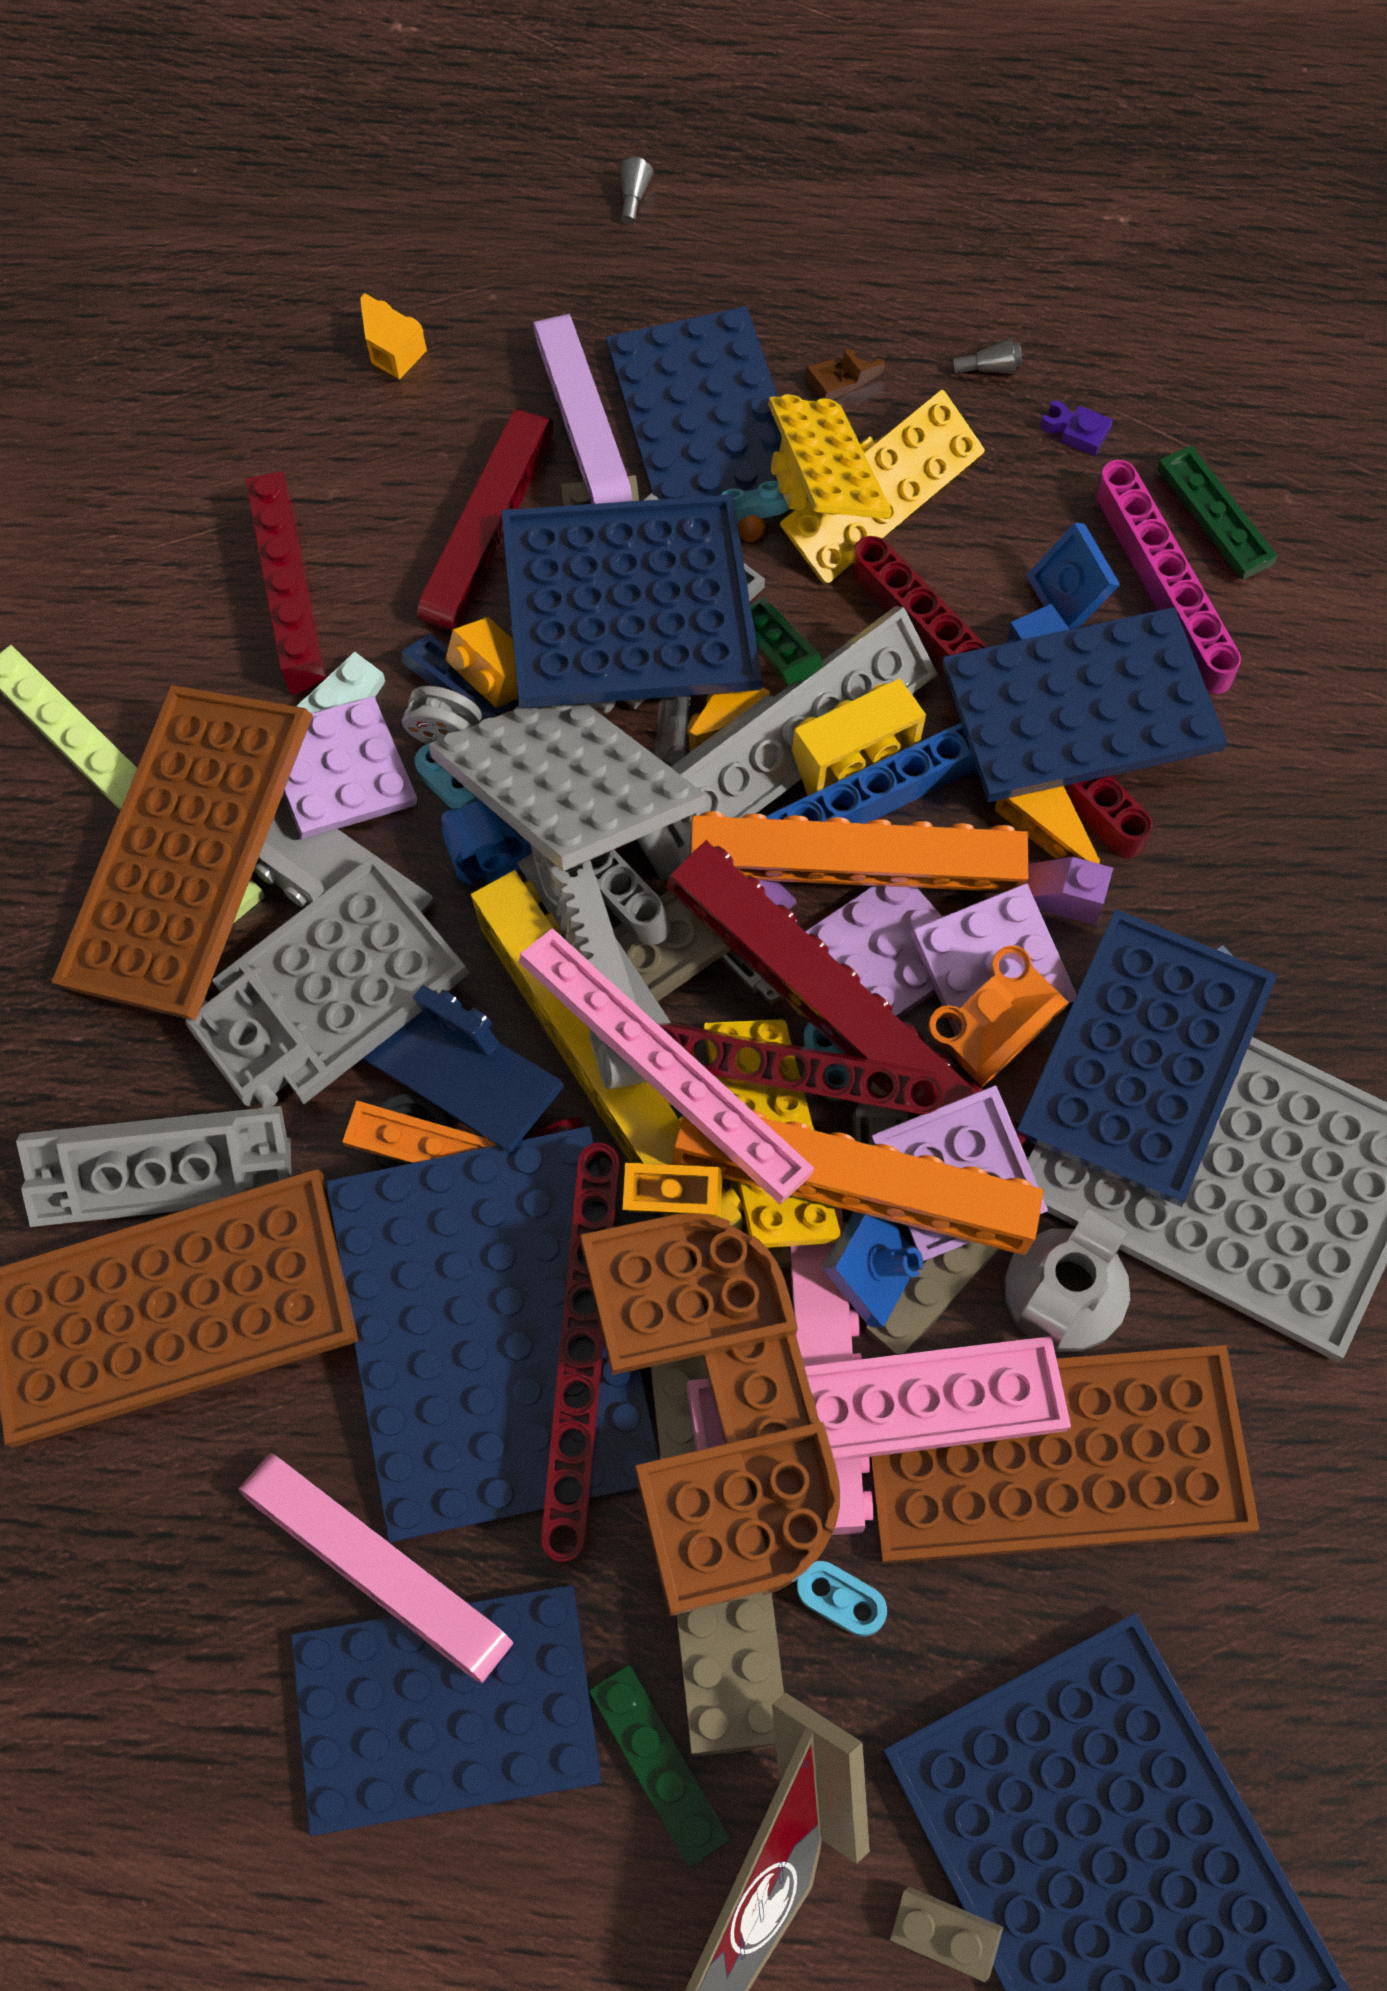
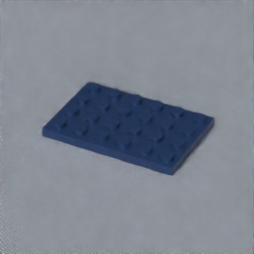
(698, 403)
(1082, 704)
(1147, 1057)
(413, 1736)

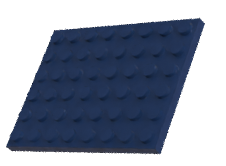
(460, 1334)
(1106, 1834)

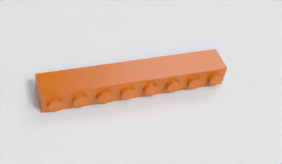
(868, 852)
(892, 1185)

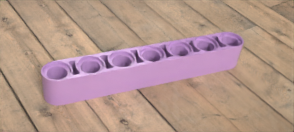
(582, 411)

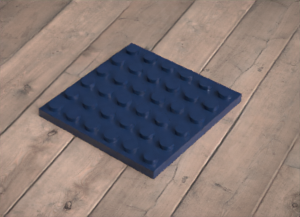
(629, 601)

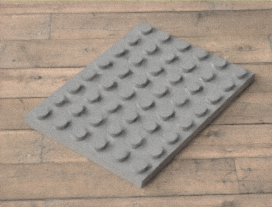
(1281, 1207)

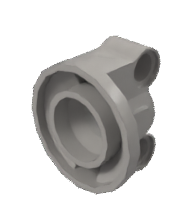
(1071, 1318)

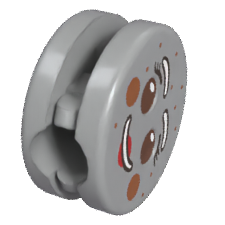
(437, 712)

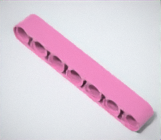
(376, 1568)

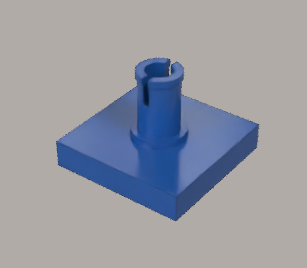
(1073, 576)
(872, 1266)

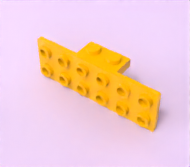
(823, 460)
(910, 468)
(796, 1219)

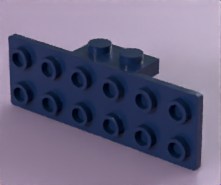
(465, 1070)

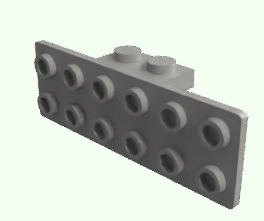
(318, 862)

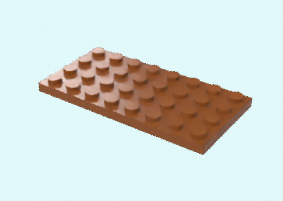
(183, 851)
(170, 1308)
(1145, 1461)

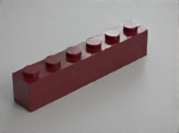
(286, 582)

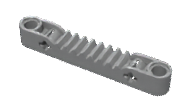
(591, 934)

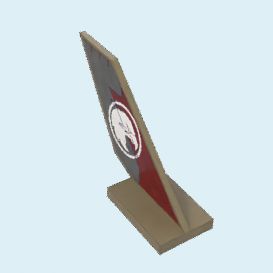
(816, 1800)

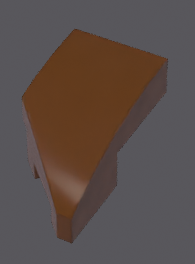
(841, 376)

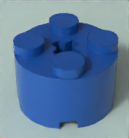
(482, 843)

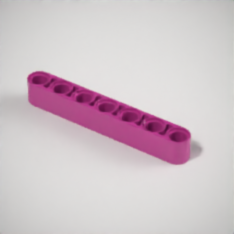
(1155, 556)

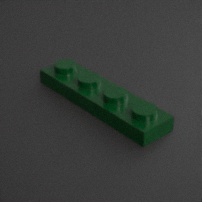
(1217, 512)
(782, 644)
(659, 1766)

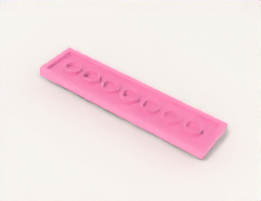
(923, 1399)

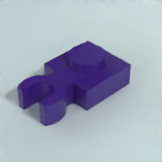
(1081, 429)

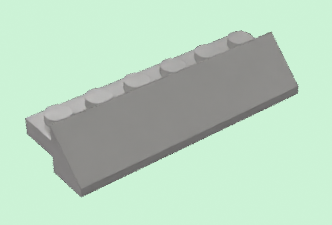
(150, 1164)

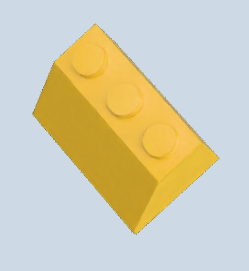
(856, 735)

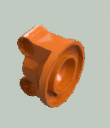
(999, 1017)

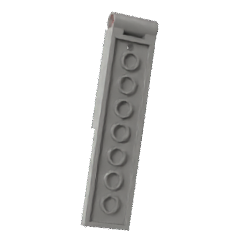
(753, 755)

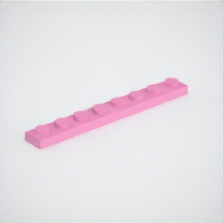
(667, 1066)

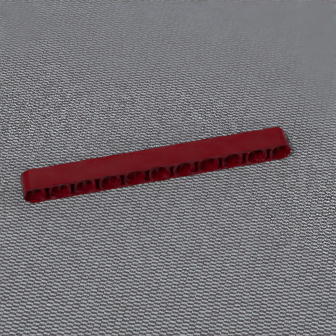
(942, 622)

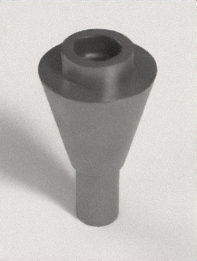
(634, 179)
(997, 358)

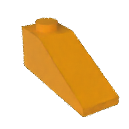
(1049, 823)

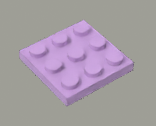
(346, 771)
(877, 943)
(963, 944)
(962, 1135)

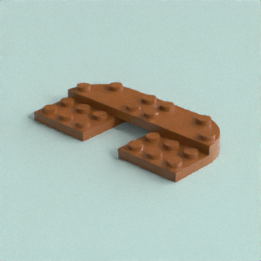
(768, 1498)

